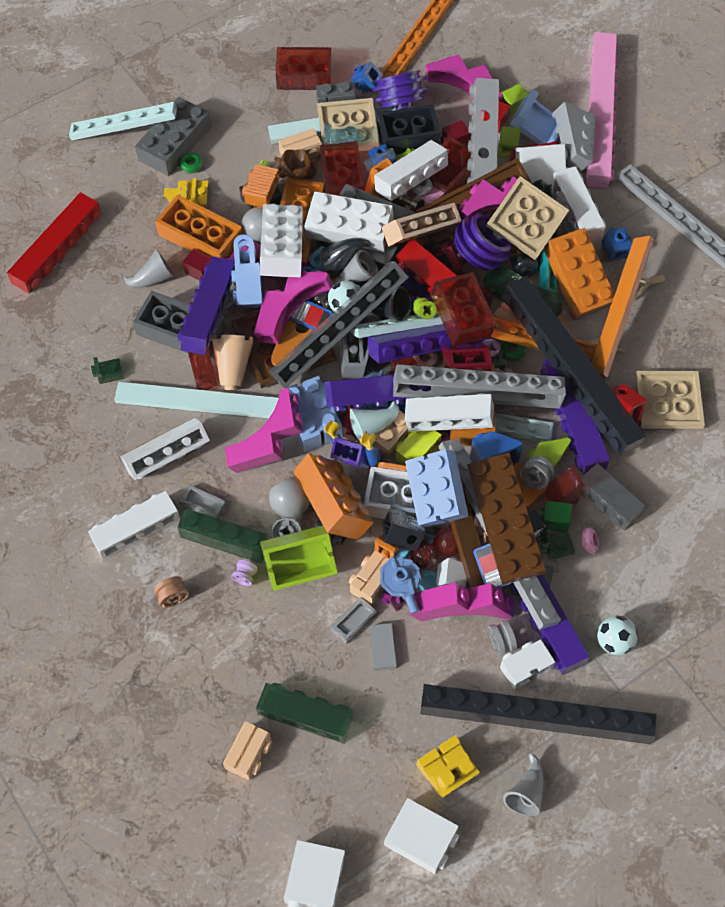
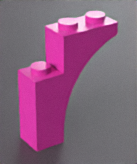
(455, 73)
(485, 197)
(279, 306)
(266, 443)
(457, 600)

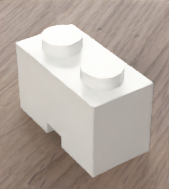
(529, 661)

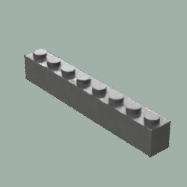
(338, 324)

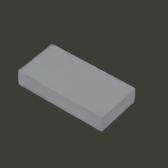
(202, 502)
(353, 620)
(382, 646)

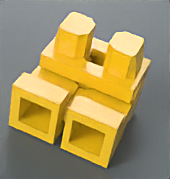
(447, 767)

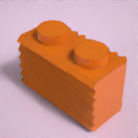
(260, 185)

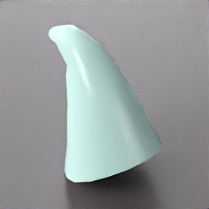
(372, 420)

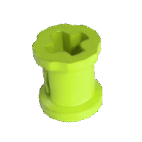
(430, 310)

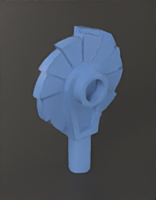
(400, 579)

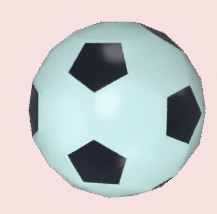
(341, 293)
(617, 635)

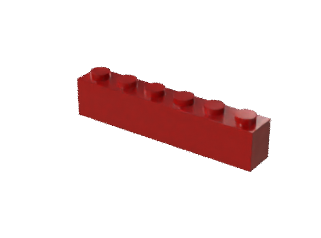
(54, 243)

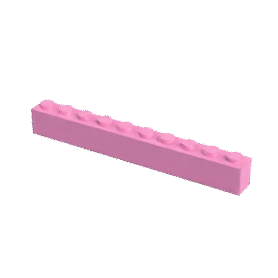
(602, 106)

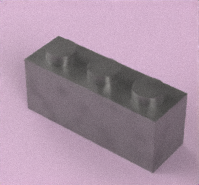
(611, 497)

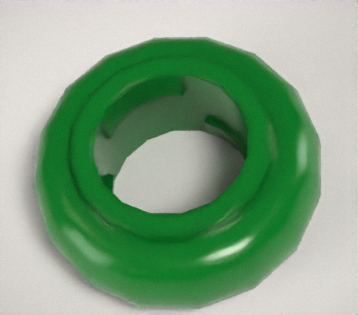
(191, 157)
(512, 356)

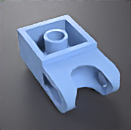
(246, 275)

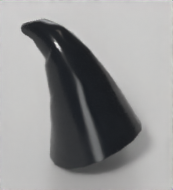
(338, 255)
(396, 305)

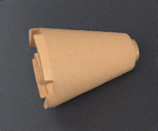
(231, 359)

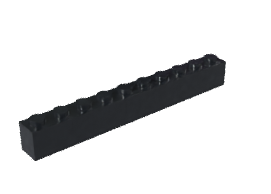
(574, 366)
(538, 714)

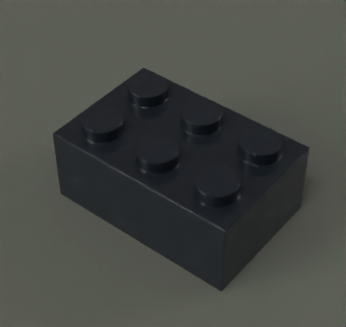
(408, 128)

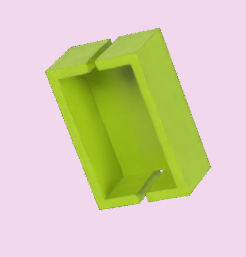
(299, 557)

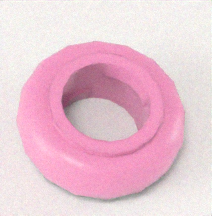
(590, 540)

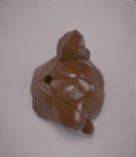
(295, 164)

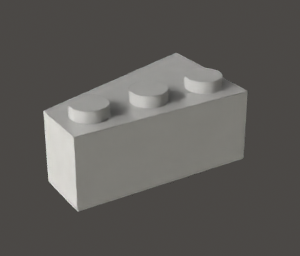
(577, 133)
(354, 352)

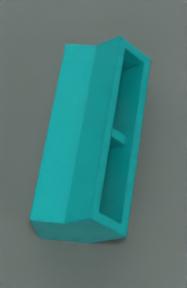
(546, 275)

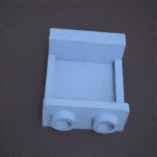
(535, 120)

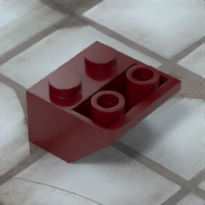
(467, 357)

